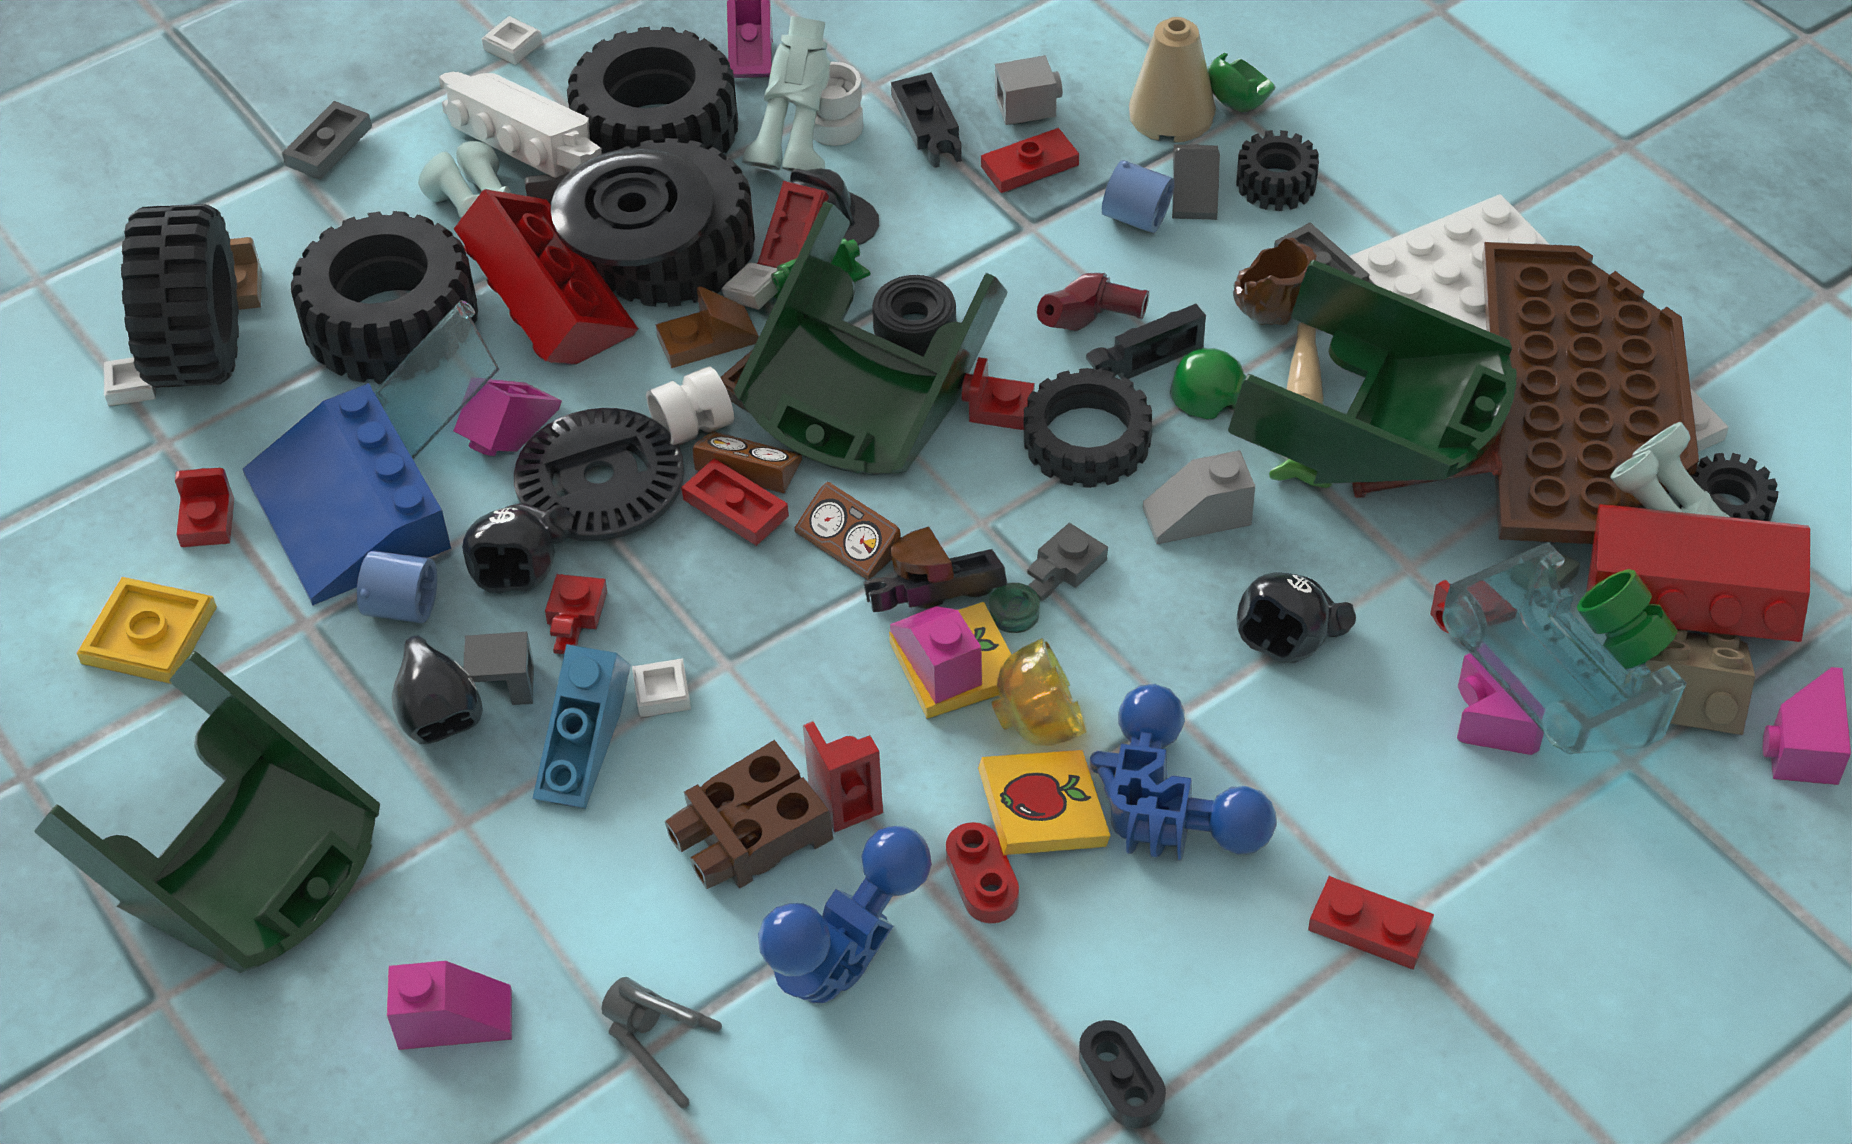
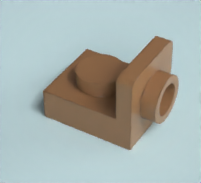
(247, 272)

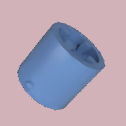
(1137, 196)
(397, 586)

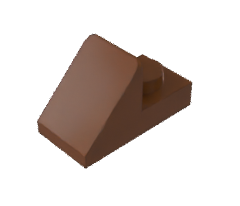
(714, 330)

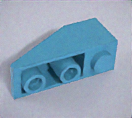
(581, 724)

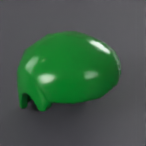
(1238, 84)
(1207, 382)

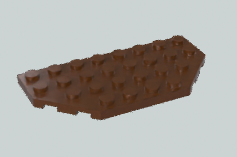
(1591, 386)

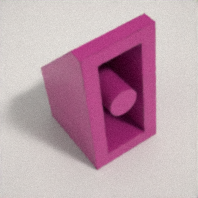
(504, 416)
(940, 651)
(1811, 733)
(446, 1005)

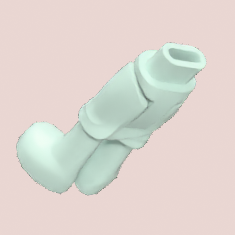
(796, 77)
(443, 179)
(1661, 461)

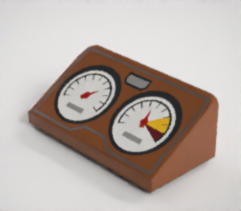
(758, 462)
(848, 531)

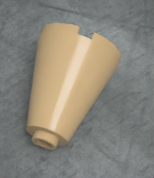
(1173, 85)

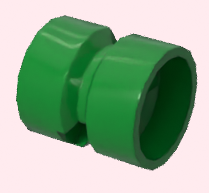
(1623, 613)

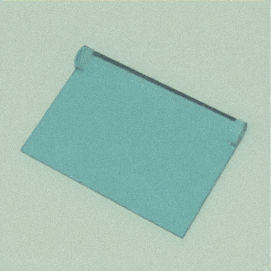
(437, 379)

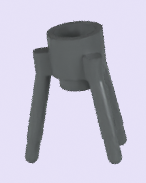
(638, 1009)

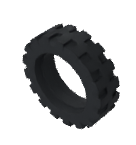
(1083, 463)

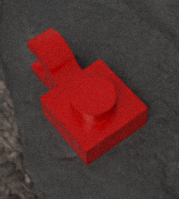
(574, 605)

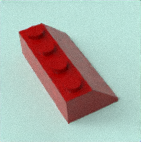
(543, 283)
(1710, 568)

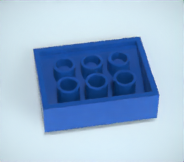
(342, 490)

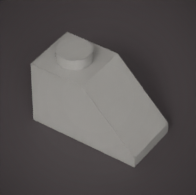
(1202, 499)

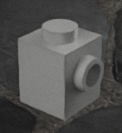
(1027, 89)

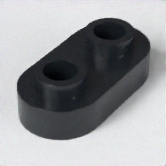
(1123, 1078)

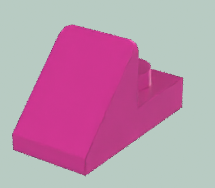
(749, 37)
(1492, 714)

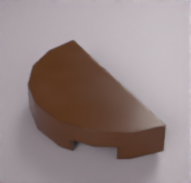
(921, 554)

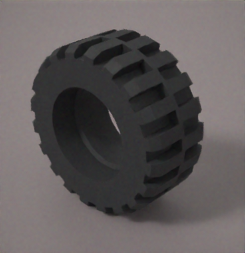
(649, 70)
(370, 259)
(709, 260)
(180, 295)

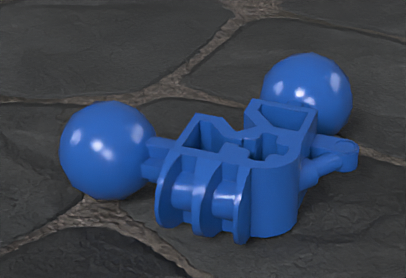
(1161, 809)
(829, 952)

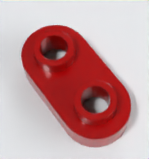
(979, 868)

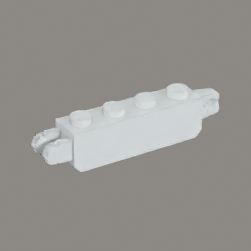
(518, 122)

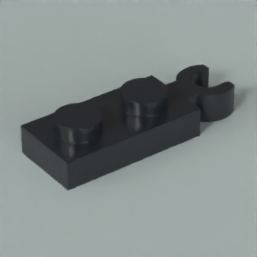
(927, 116)
(1152, 344)
(973, 577)

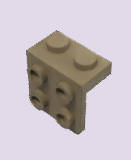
(1716, 676)

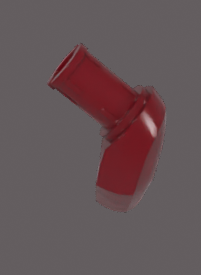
(1085, 298)

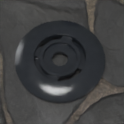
(638, 236)
(603, 438)

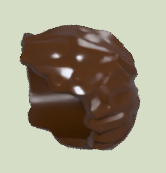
(1272, 282)

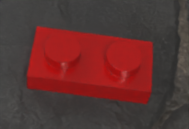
(735, 501)
(1371, 922)

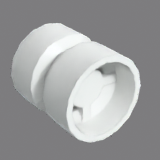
(840, 108)
(694, 405)

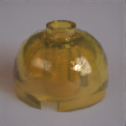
(1037, 697)

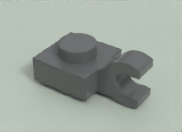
(1066, 557)

